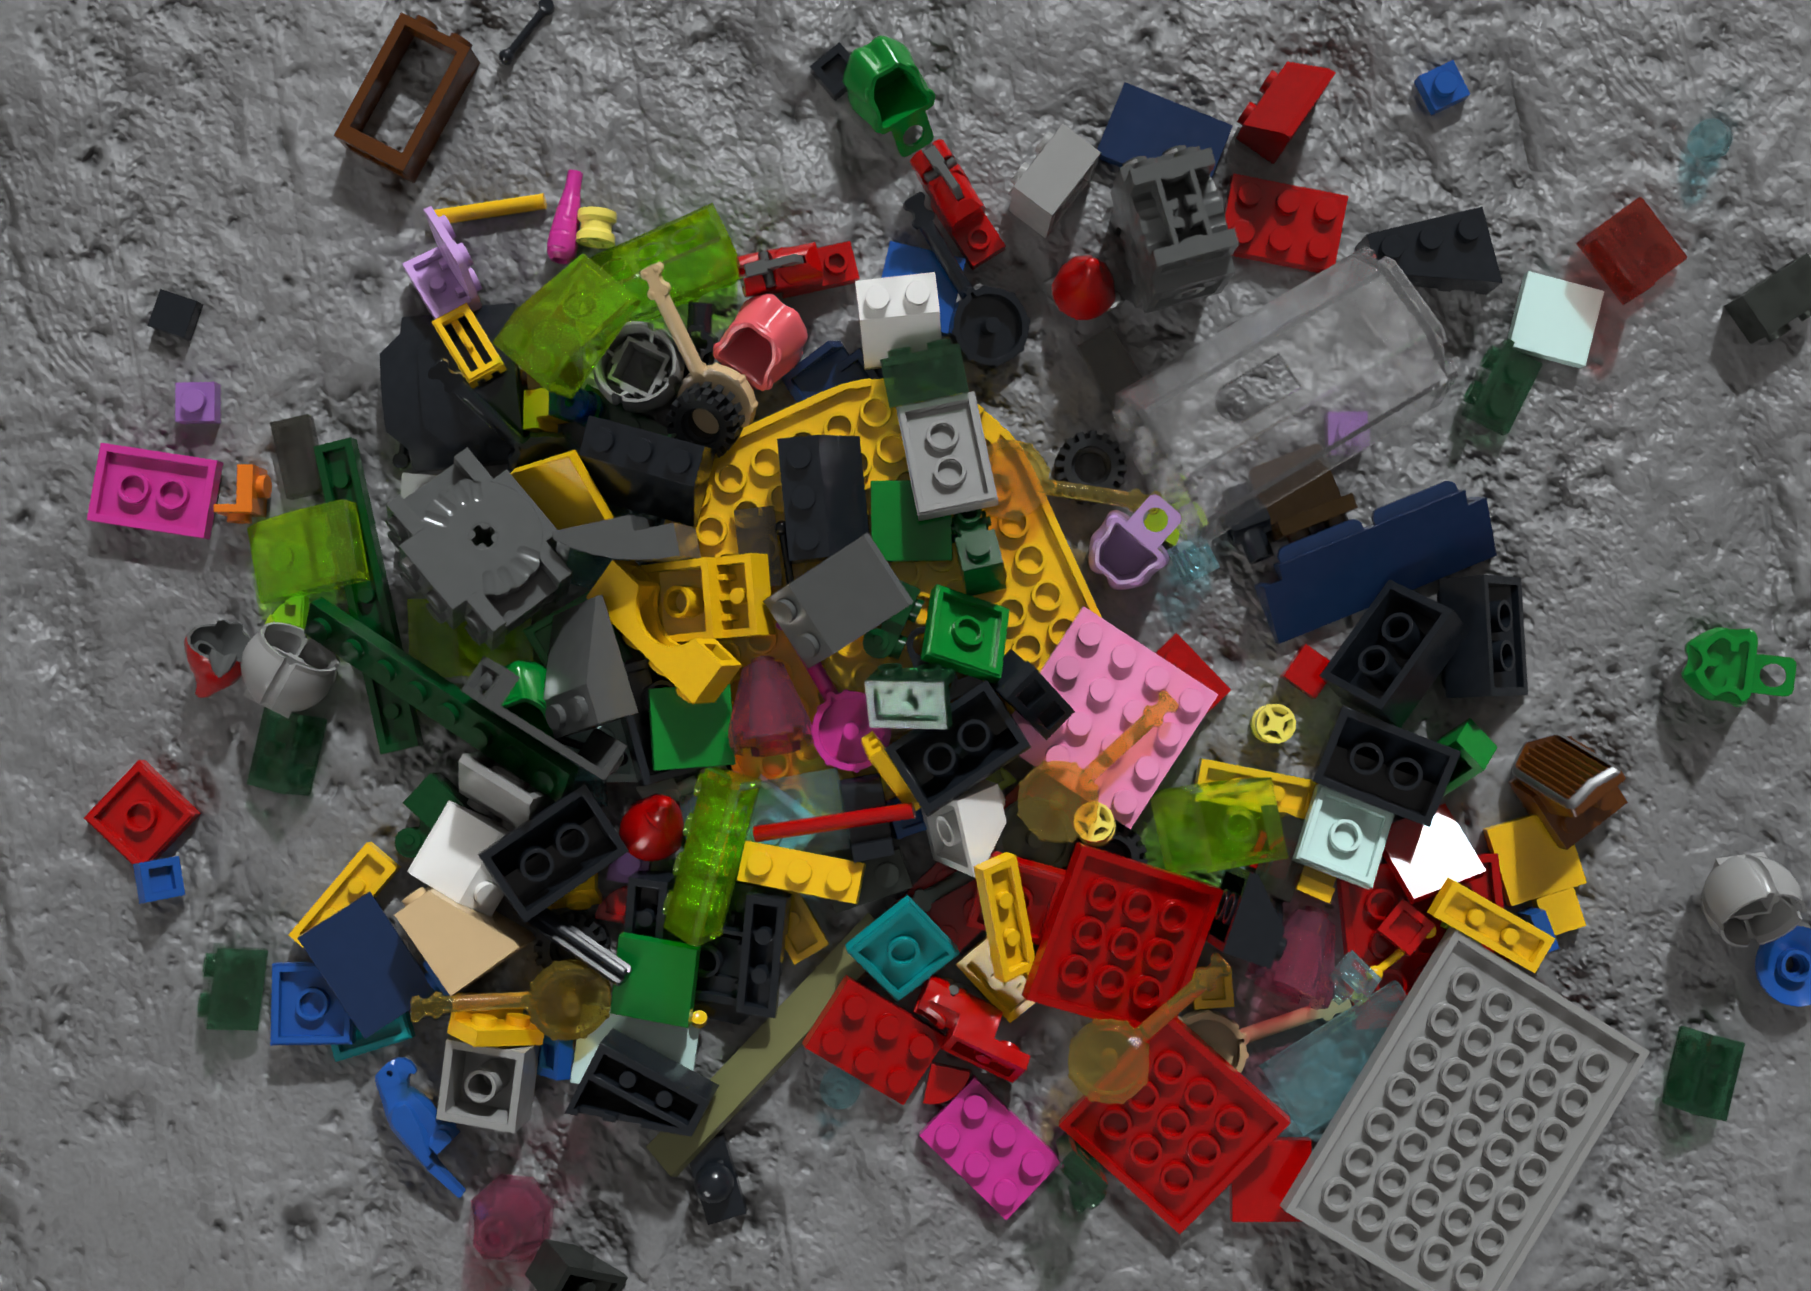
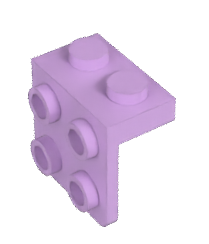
(443, 272)

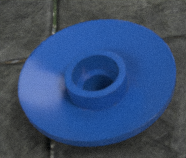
(1786, 986)

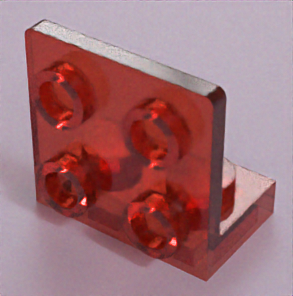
(1632, 250)

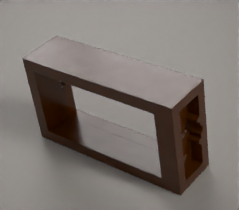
(438, 112)

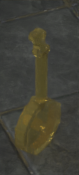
(1024, 482)
(1061, 798)
(562, 1001)
(1112, 1058)

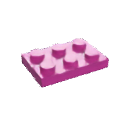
(154, 491)
(990, 1147)

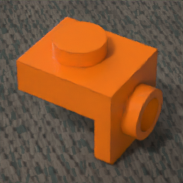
(251, 495)

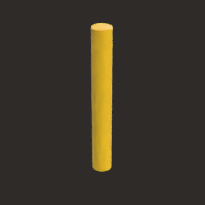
(494, 208)

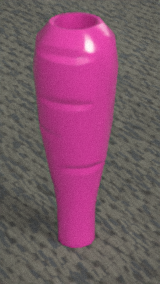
(562, 236)

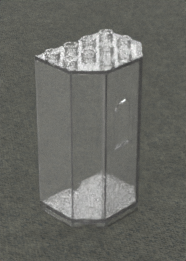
(1363, 368)

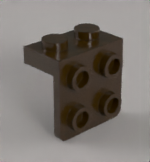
(1309, 506)

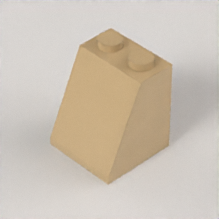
(458, 940)

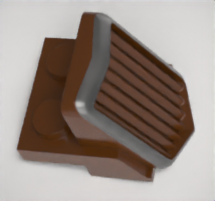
(1566, 786)

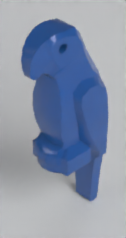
(414, 1120)

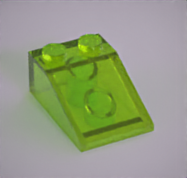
(567, 326)

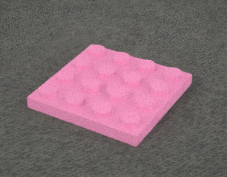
(1108, 685)

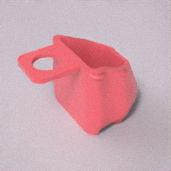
(763, 341)

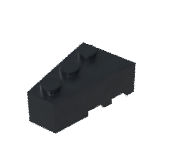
(1442, 252)
(642, 1088)

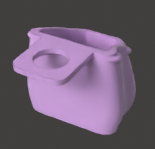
(1127, 549)

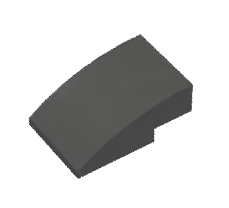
(633, 540)

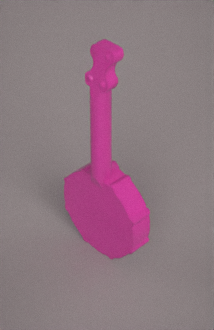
(841, 723)

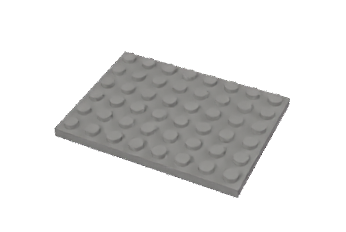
(1464, 1124)

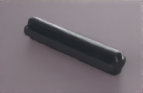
(581, 946)

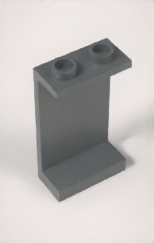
(491, 685)

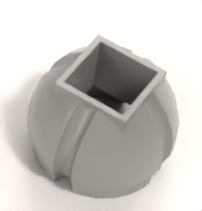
(612, 365)
(287, 669)
(1751, 899)

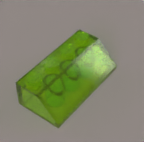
(694, 257)
(710, 855)

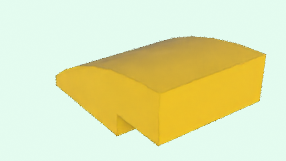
(714, 597)

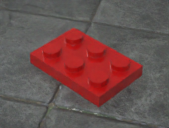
(1285, 223)
(874, 1040)

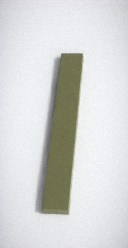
(762, 1055)

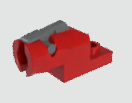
(957, 204)
(797, 269)
(970, 1027)

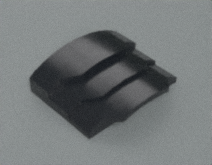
(436, 422)
(739, 968)

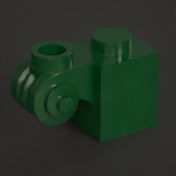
(978, 553)
(888, 639)
(427, 804)

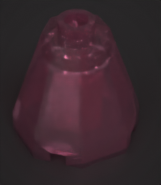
(768, 712)
(1305, 961)
(510, 1218)

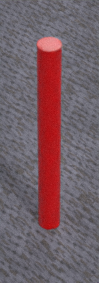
(834, 822)

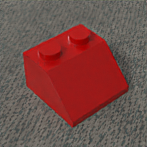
(1282, 108)

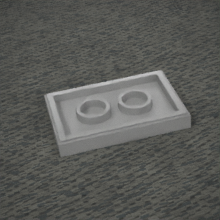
(947, 456)

